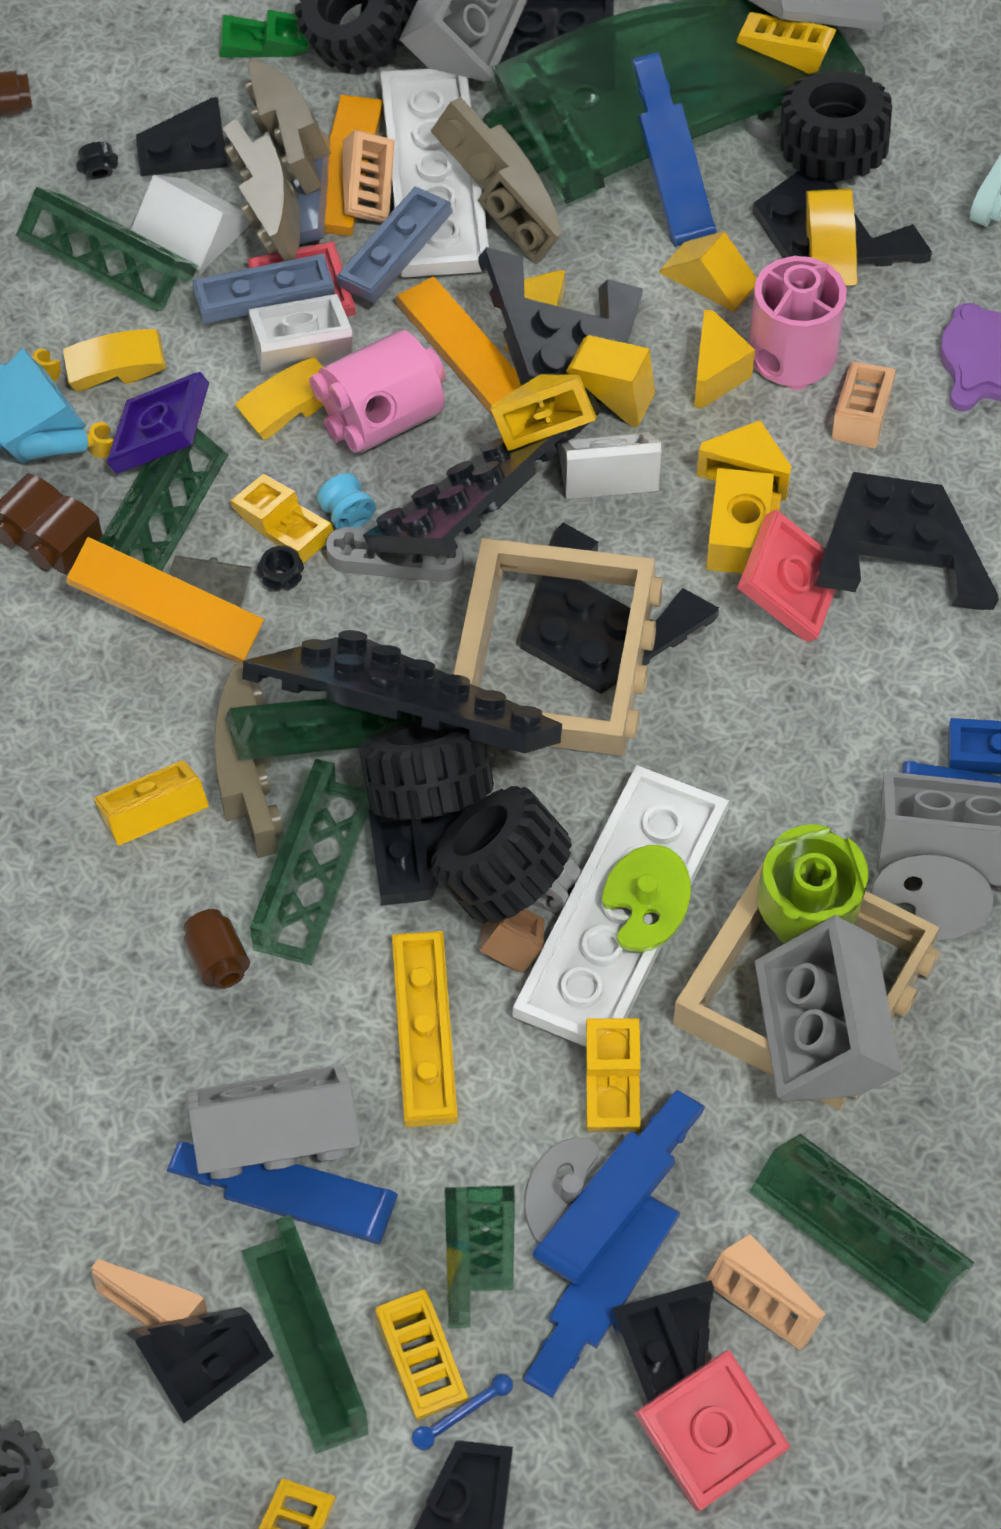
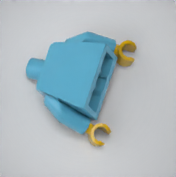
(37, 415)

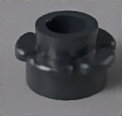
(97, 160)
(280, 558)

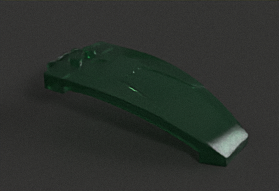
(578, 97)

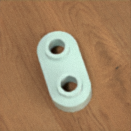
(988, 199)

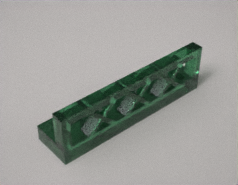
(115, 235)
(152, 489)
(303, 728)
(293, 859)
(863, 1230)
(465, 1241)
(306, 1339)

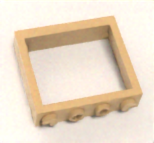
(501, 555)
(875, 916)

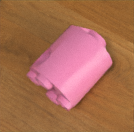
(797, 320)
(380, 391)

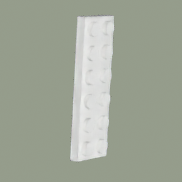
(411, 108)
(581, 964)

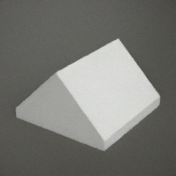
(188, 220)
(300, 331)
(610, 465)

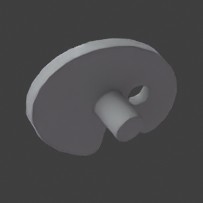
(949, 894)
(546, 1194)

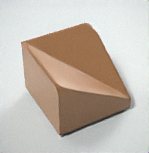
(514, 940)

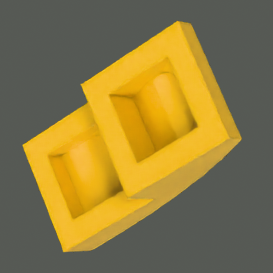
(832, 230)
(121, 354)
(281, 398)
(280, 518)
(613, 1074)

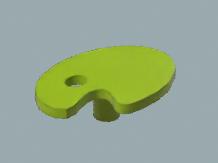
(645, 883)

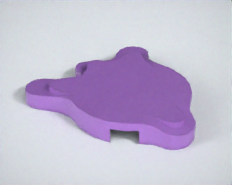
(973, 355)

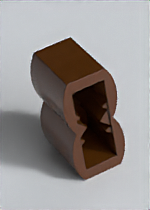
(46, 523)

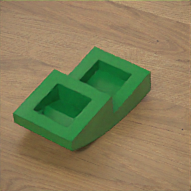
(254, 38)

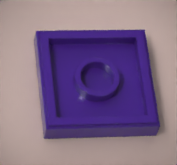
(158, 422)

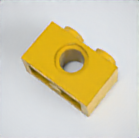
(737, 516)

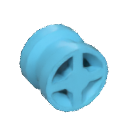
(345, 501)

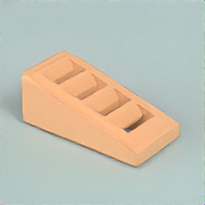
(382, 152)
(865, 422)
(765, 1291)
(145, 1297)

